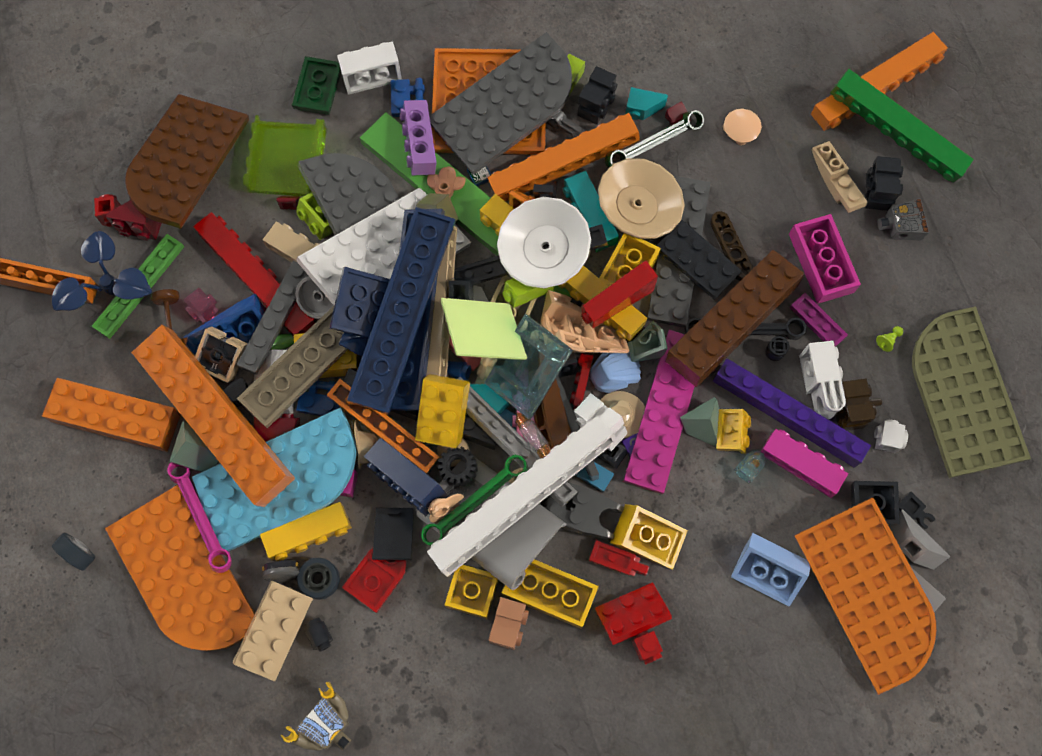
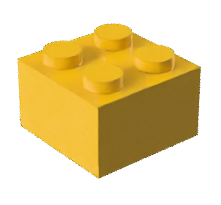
(471, 591)

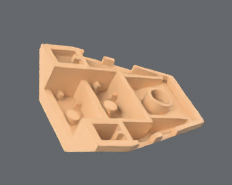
(565, 322)

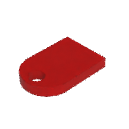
(375, 580)

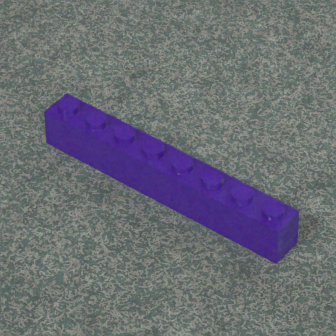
(792, 413)

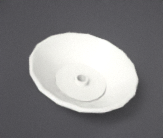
(542, 223)

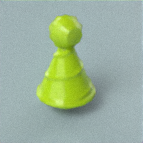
(887, 341)

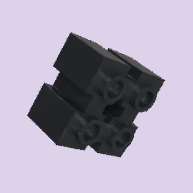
(597, 95)
(883, 183)

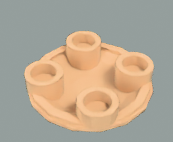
(742, 126)

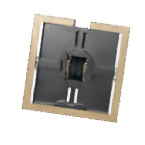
(220, 354)

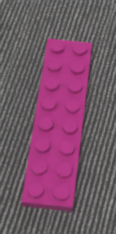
(660, 425)

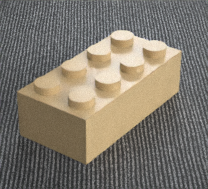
(272, 631)

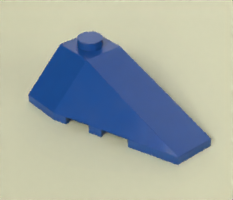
(237, 321)

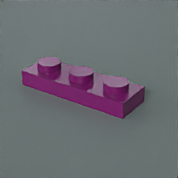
(818, 320)

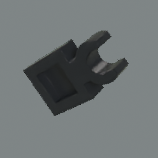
(914, 508)

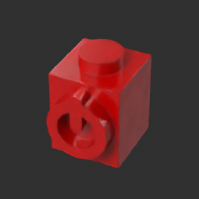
(103, 205)
(647, 646)

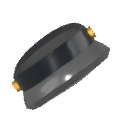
(280, 571)

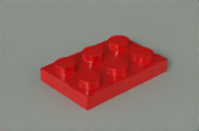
(633, 613)

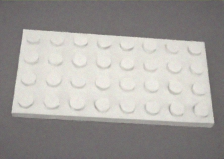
(366, 246)

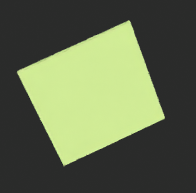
(483, 329)

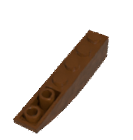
(552, 417)

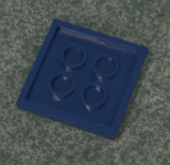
(358, 302)

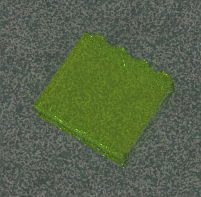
(276, 153)

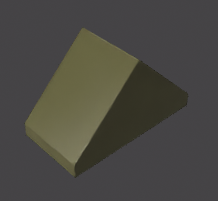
(438, 201)

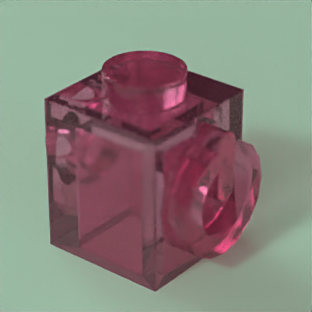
(201, 306)

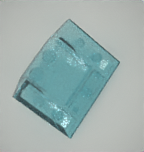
(528, 381)

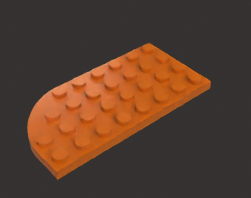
(175, 576)
(872, 593)

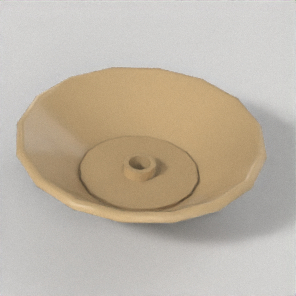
(651, 188)

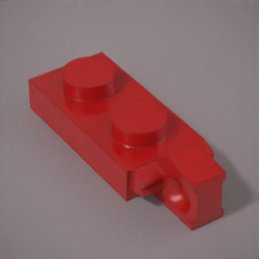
(581, 379)
(617, 559)

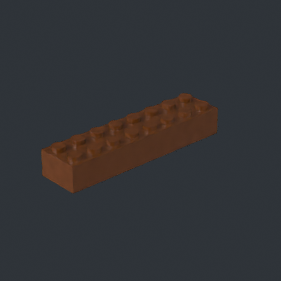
(734, 318)

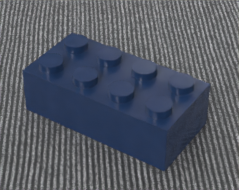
(403, 476)

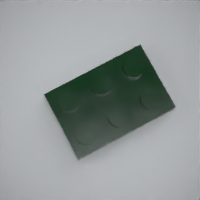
(317, 85)

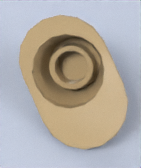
(364, 443)

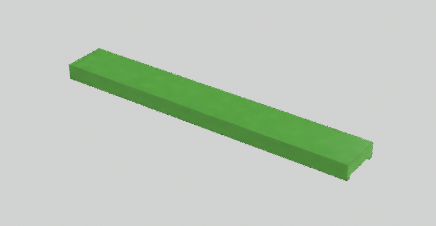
(387, 144)

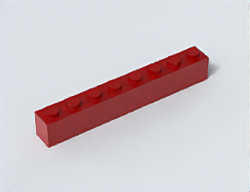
(248, 268)

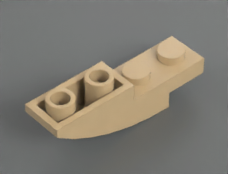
(836, 177)

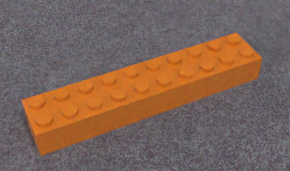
(213, 416)

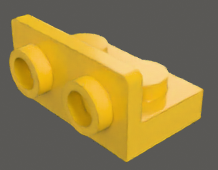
(733, 430)

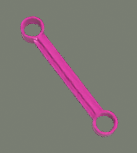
(200, 518)

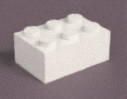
(369, 67)

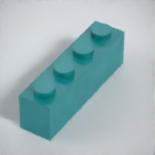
(586, 200)

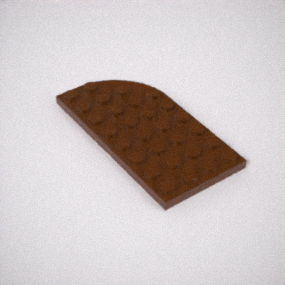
(181, 158)

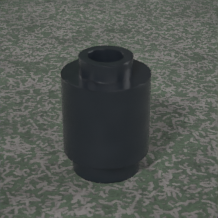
(318, 634)

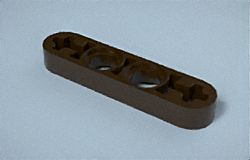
(728, 247)

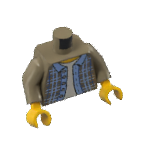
(323, 724)

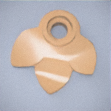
(440, 507)

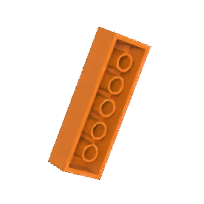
(111, 414)

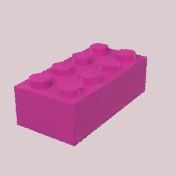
(824, 258)

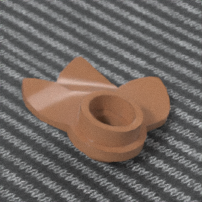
(445, 181)

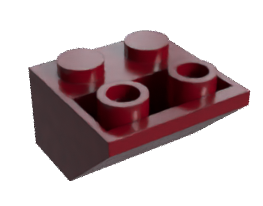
(130, 221)

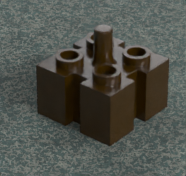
(858, 408)

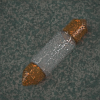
(533, 435)

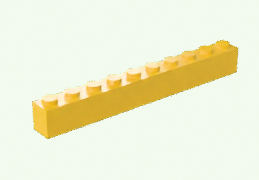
(581, 286)

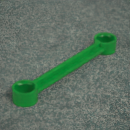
(474, 500)

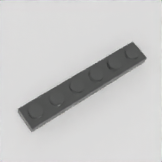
(272, 320)

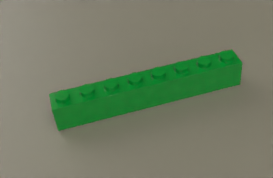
(901, 126)

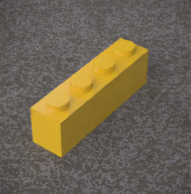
(306, 531)

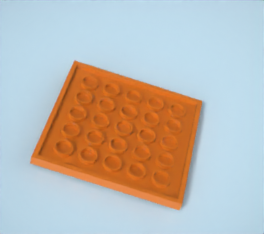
(457, 71)

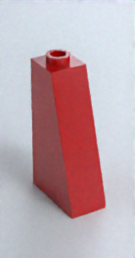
(620, 295)

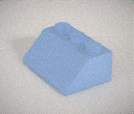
(771, 569)

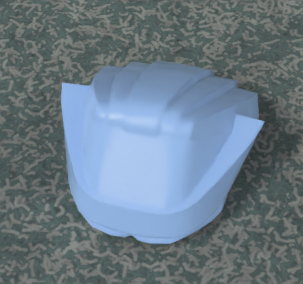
(614, 372)

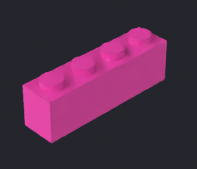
(804, 463)

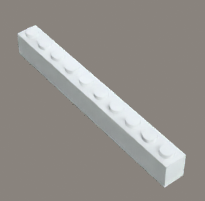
(521, 496)

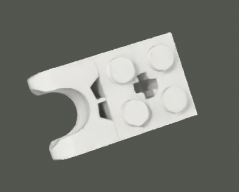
(823, 377)

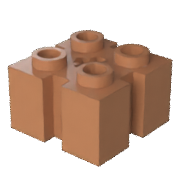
(507, 624)

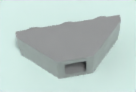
(917, 543)

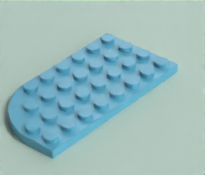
(316, 454)

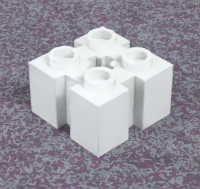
(592, 407)

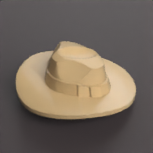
(628, 407)

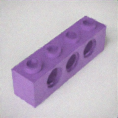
(419, 137)

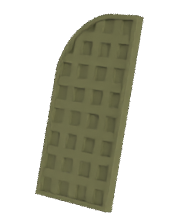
(966, 395)

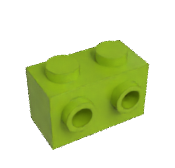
(312, 215)

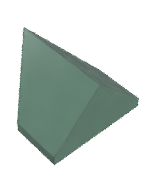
(648, 344)
(703, 422)

